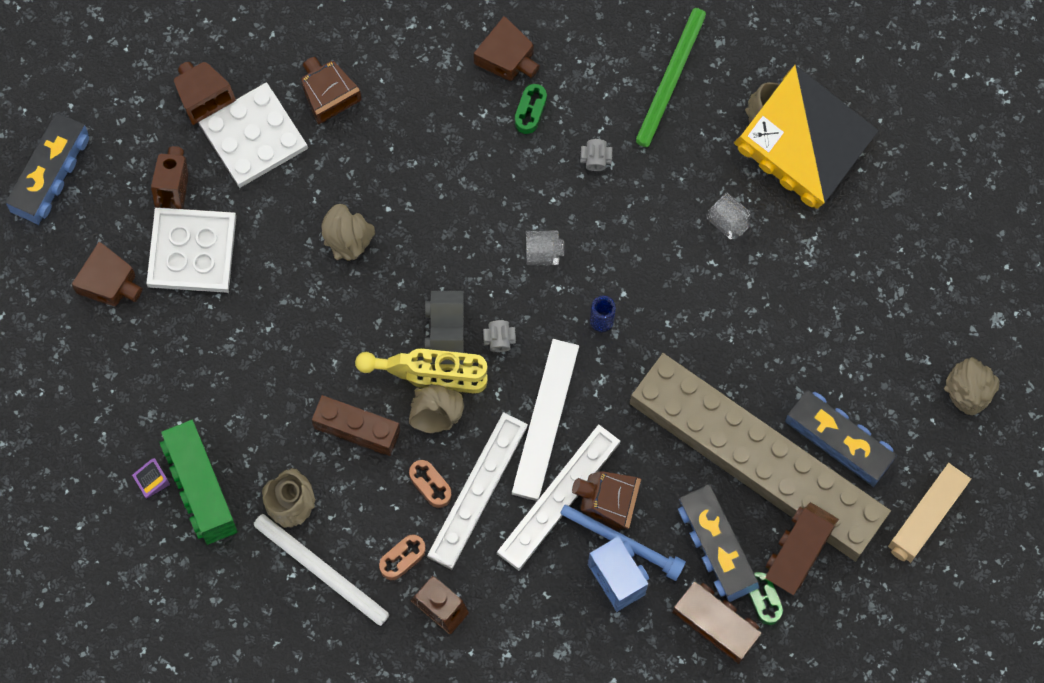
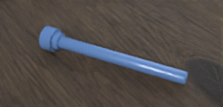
(670, 565)

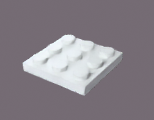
(253, 135)
(191, 250)

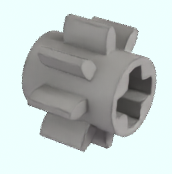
(596, 155)
(499, 336)

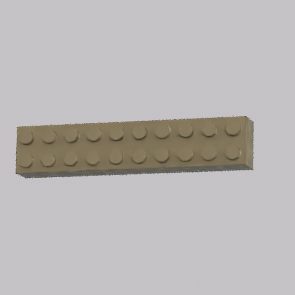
(756, 453)

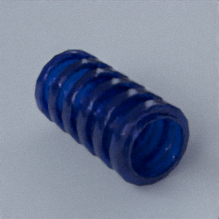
(600, 322)

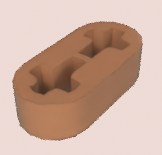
(425, 488)
(398, 552)

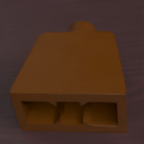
(506, 52)
(202, 90)
(170, 179)
(106, 278)

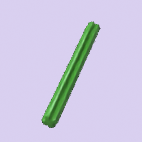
(670, 77)

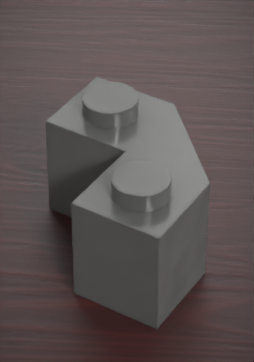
(446, 322)

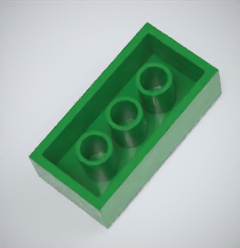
(196, 476)

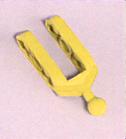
(408, 368)

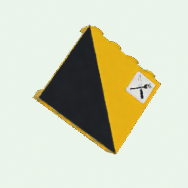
(806, 137)

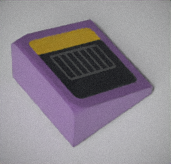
(150, 478)

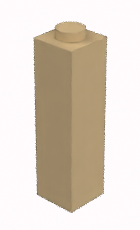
(928, 513)

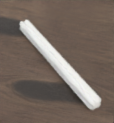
(321, 569)

